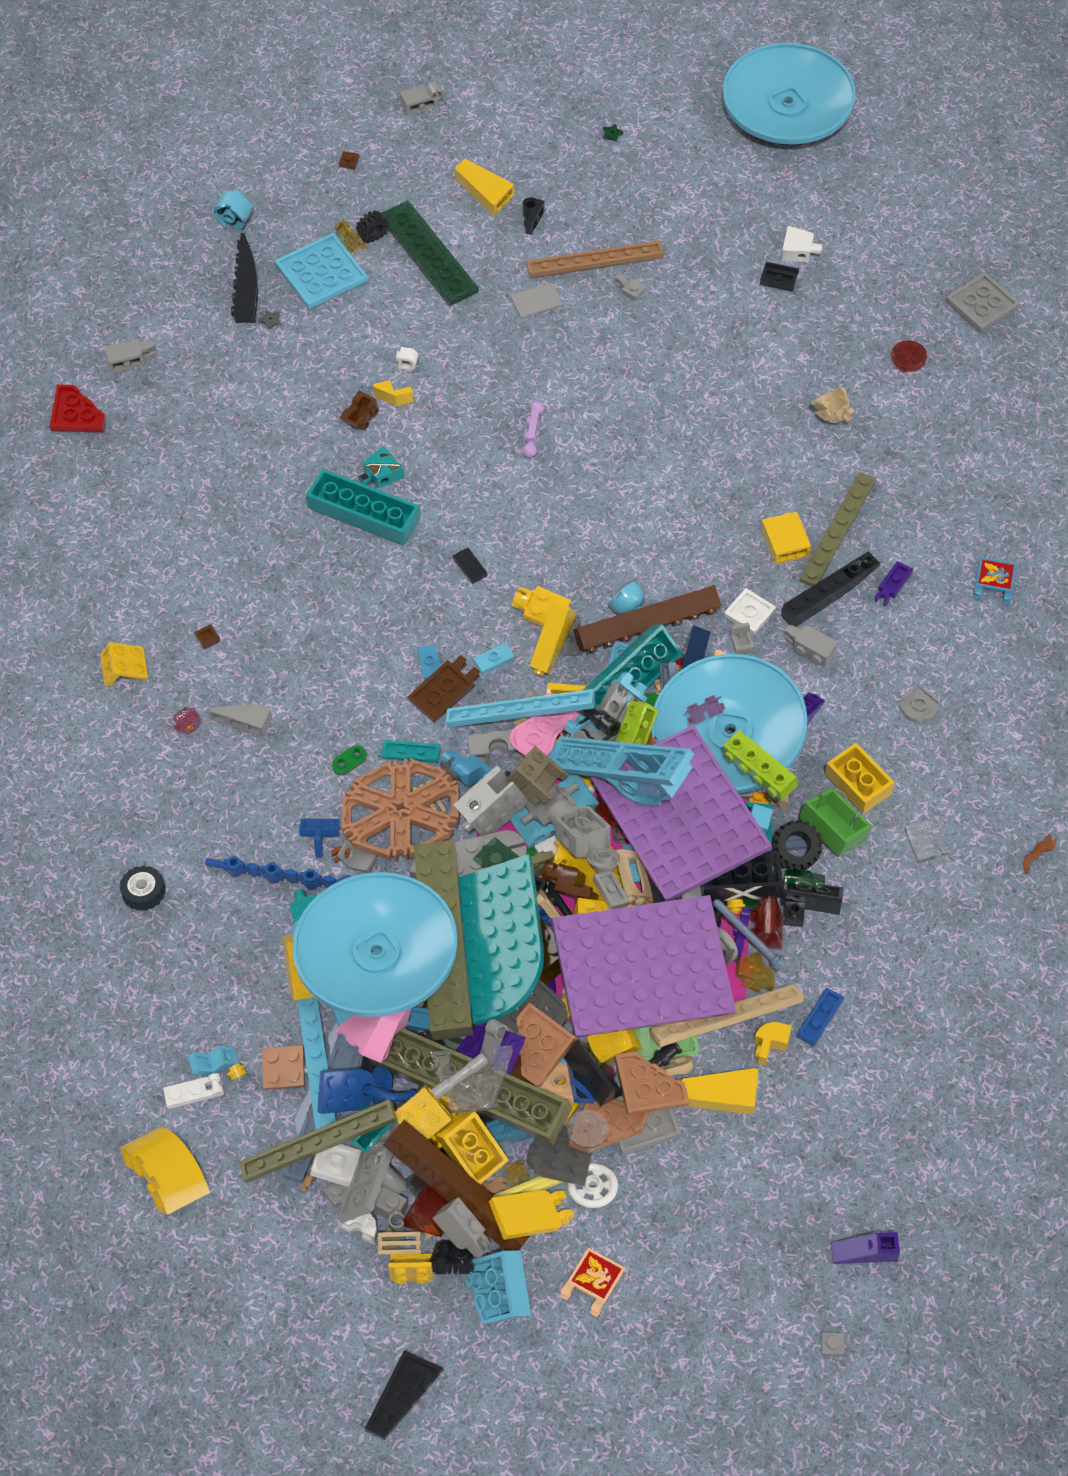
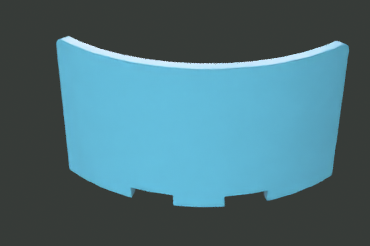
(534, 831)

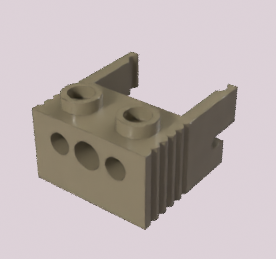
(536, 775)

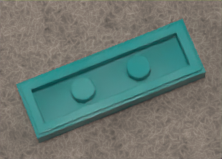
(411, 750)

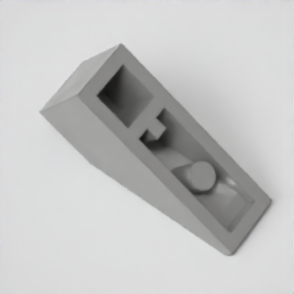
(246, 717)

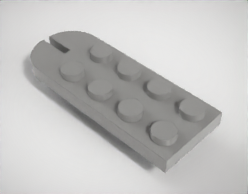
(469, 848)

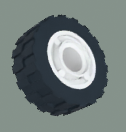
(142, 898)

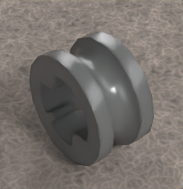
(618, 839)

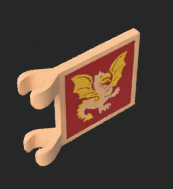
(595, 1277)

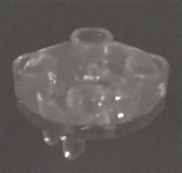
(580, 1123)

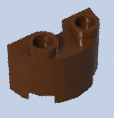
(360, 411)

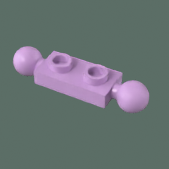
(529, 449)

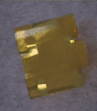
(349, 237)

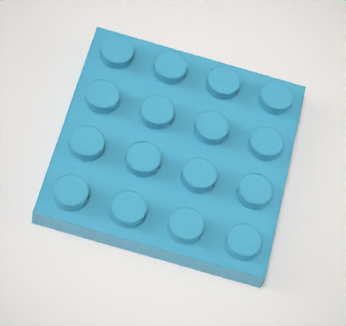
(321, 270)

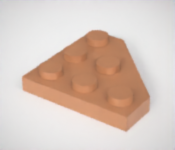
(544, 1044)
(647, 1085)
(620, 1124)

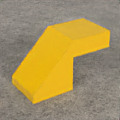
(385, 392)

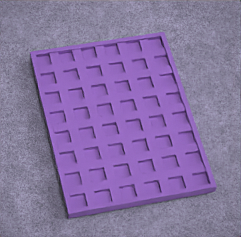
(693, 833)
(642, 966)

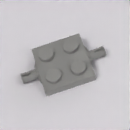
(541, 810)

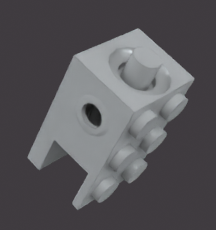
(490, 803)

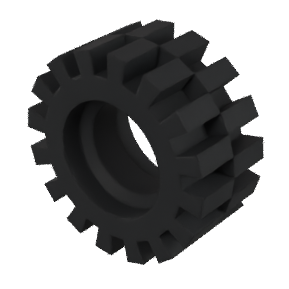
(372, 226)

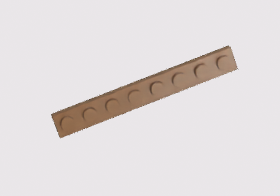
(594, 259)

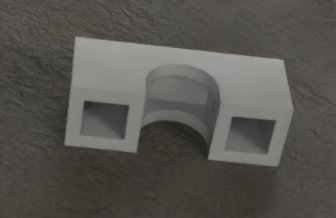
(482, 744)

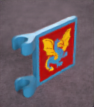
(995, 576)

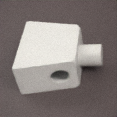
(799, 245)

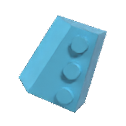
(499, 1287)

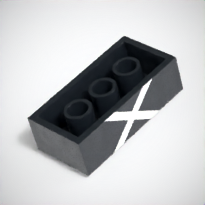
(752, 880)

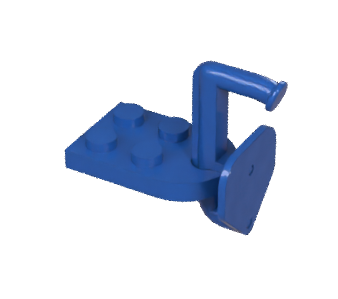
(343, 1088)

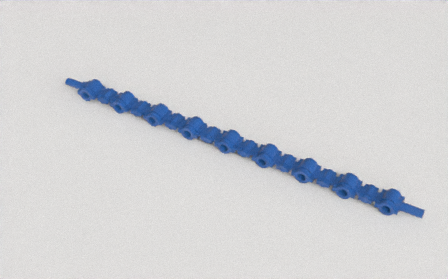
(274, 874)

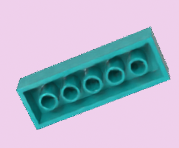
(363, 506)
(639, 659)

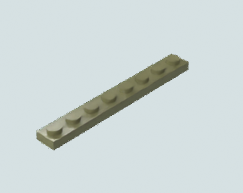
(838, 529)
(318, 1141)

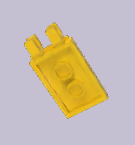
(529, 1213)

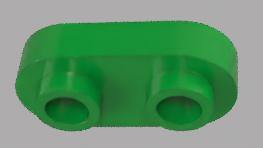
(349, 759)

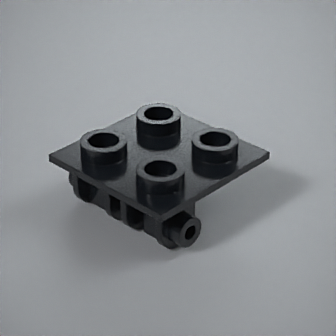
(447, 1255)

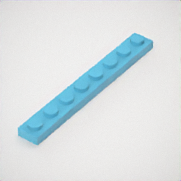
(520, 708)
(314, 1053)

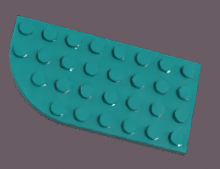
(501, 937)

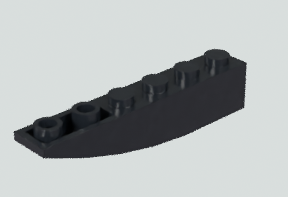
(245, 286)
(828, 590)

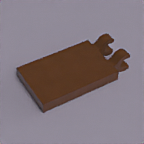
(443, 689)

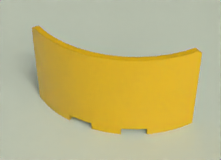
(167, 1167)

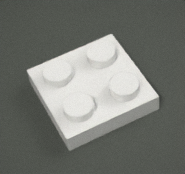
(750, 609)
(336, 1164)

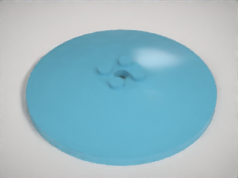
(792, 72)
(756, 701)
(368, 914)

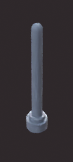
(776, 961)

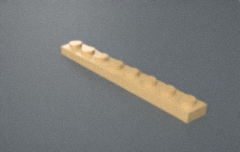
(745, 1010)

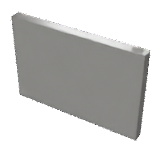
(536, 300)

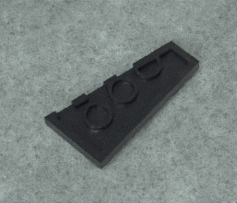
(404, 1389)

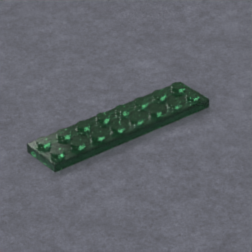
(429, 253)

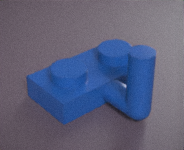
(319, 828)

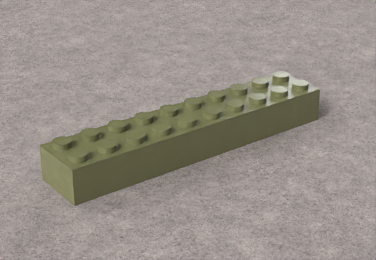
(451, 1004)
(517, 1104)

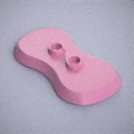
(540, 731)

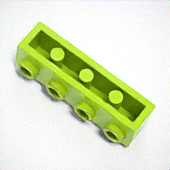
(637, 723)
(759, 765)

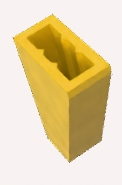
(484, 186)
(552, 638)
(724, 1091)

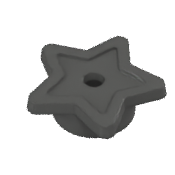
(266, 319)

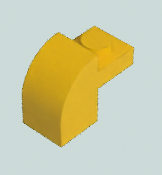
(771, 1035)

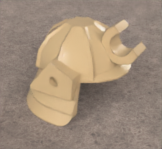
(833, 406)

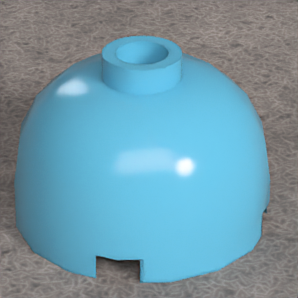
(629, 599)

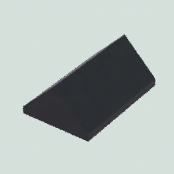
(816, 899)
(592, 1073)

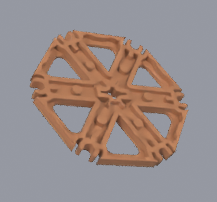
(387, 807)

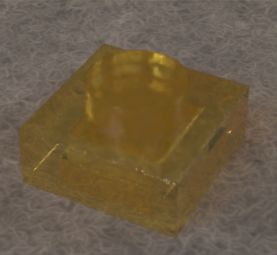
(516, 1173)

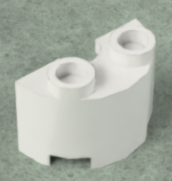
(365, 1224)

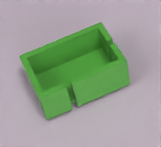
(833, 820)

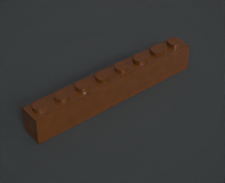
(639, 620)
(447, 1179)

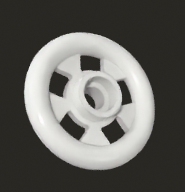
(598, 1200)

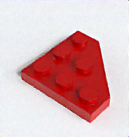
(75, 412)

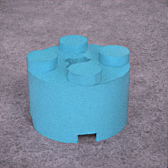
(232, 209)

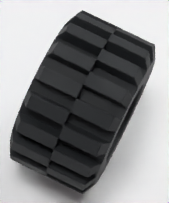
(808, 834)

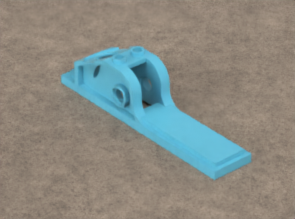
(658, 767)

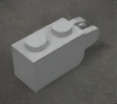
(128, 354)
(811, 644)
(462, 1227)

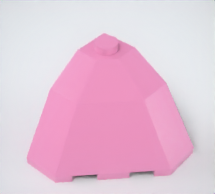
(374, 1034)

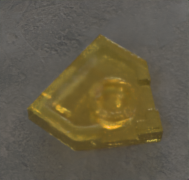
(754, 973)

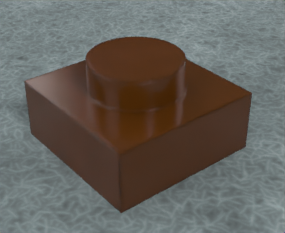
(349, 160)
(207, 636)

